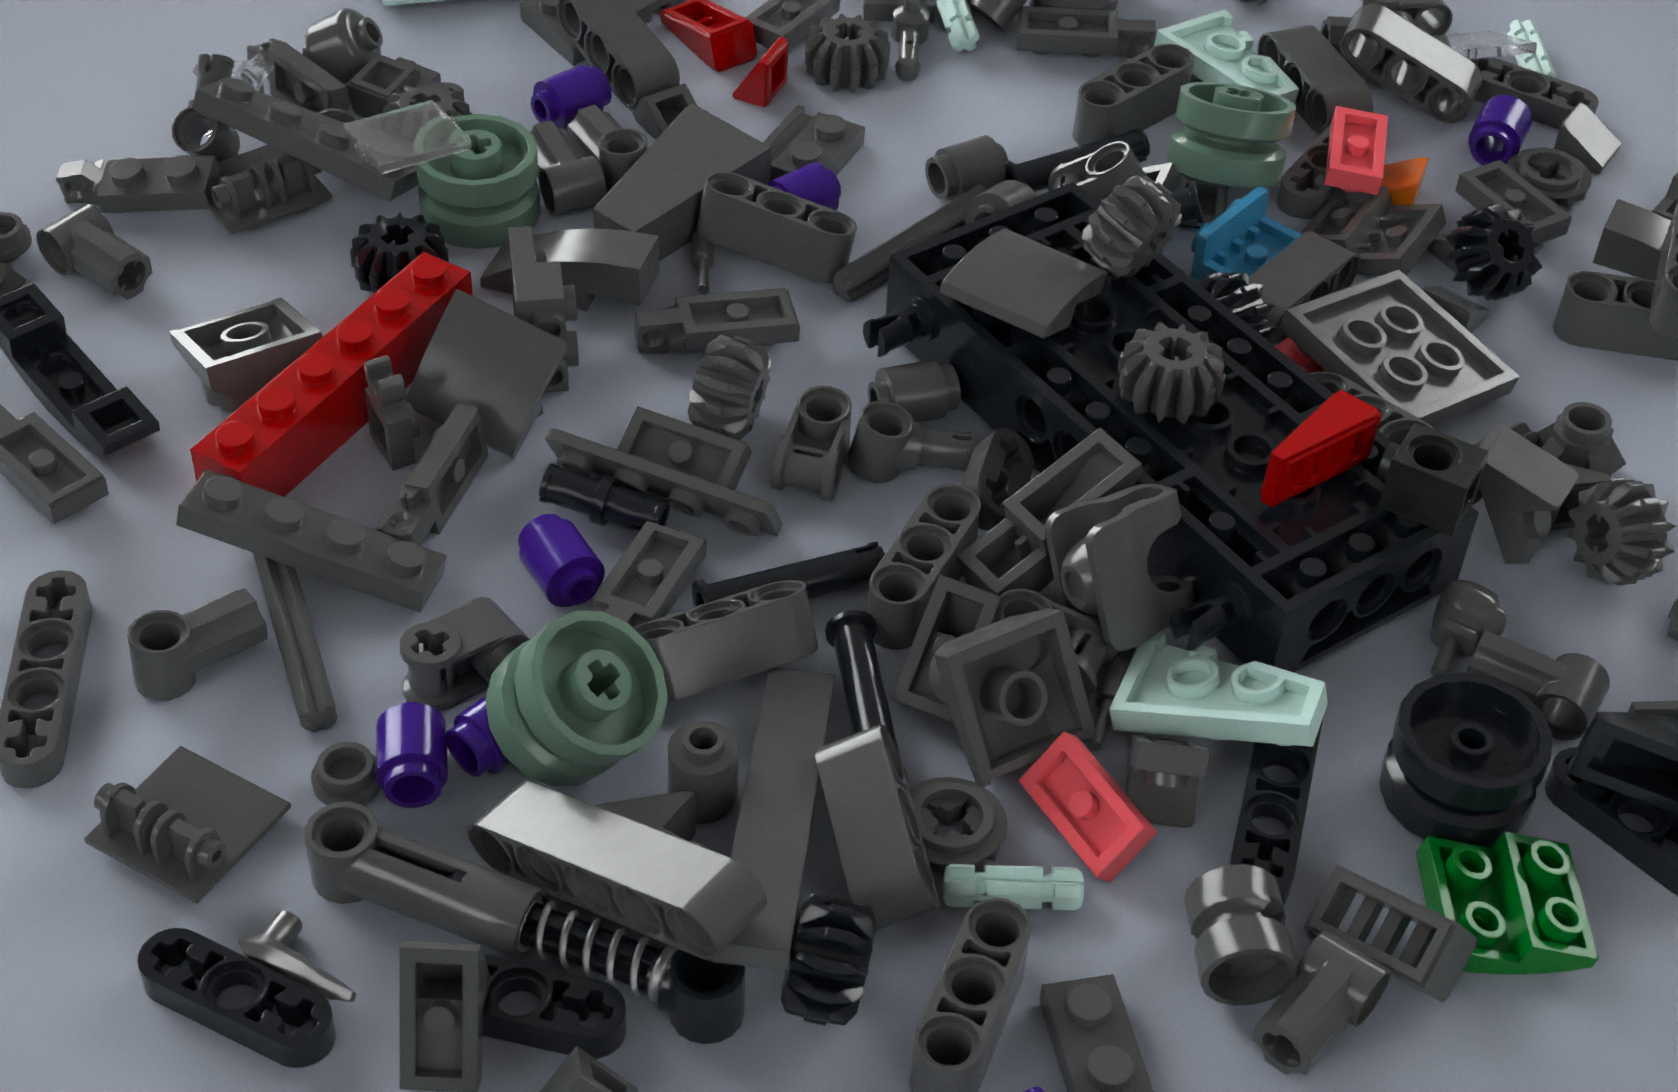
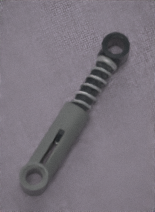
(362, 861)

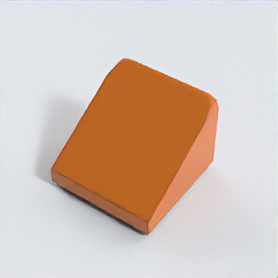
(1405, 180)

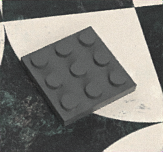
(1400, 348)

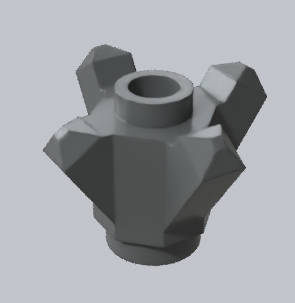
(1583, 439)

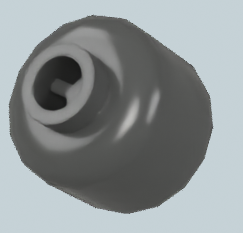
(342, 43)

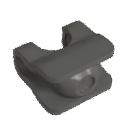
(1101, 562)

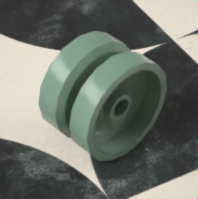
(1231, 134)
(485, 187)
(576, 698)

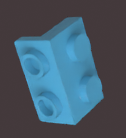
(1240, 238)

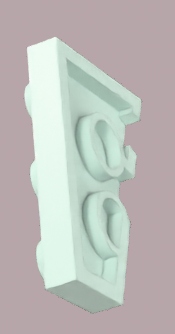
(1227, 56)
(1205, 697)

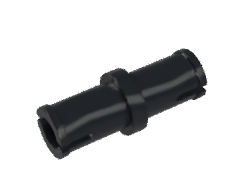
(601, 499)

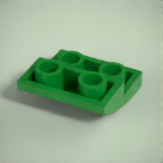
(1514, 899)

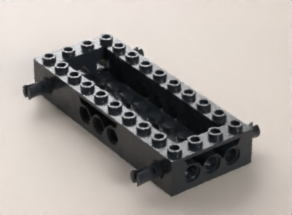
(1265, 578)

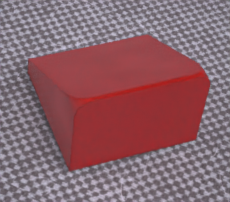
(766, 77)

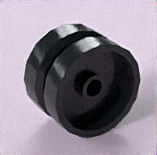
(1465, 759)

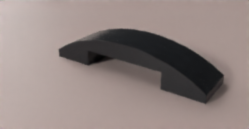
(65, 378)

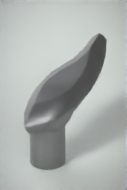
(273, 951)

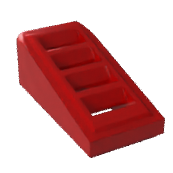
(712, 33)
(1321, 447)

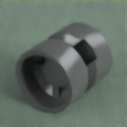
(1240, 935)

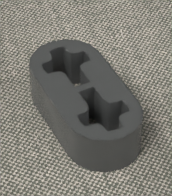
(996, 471)

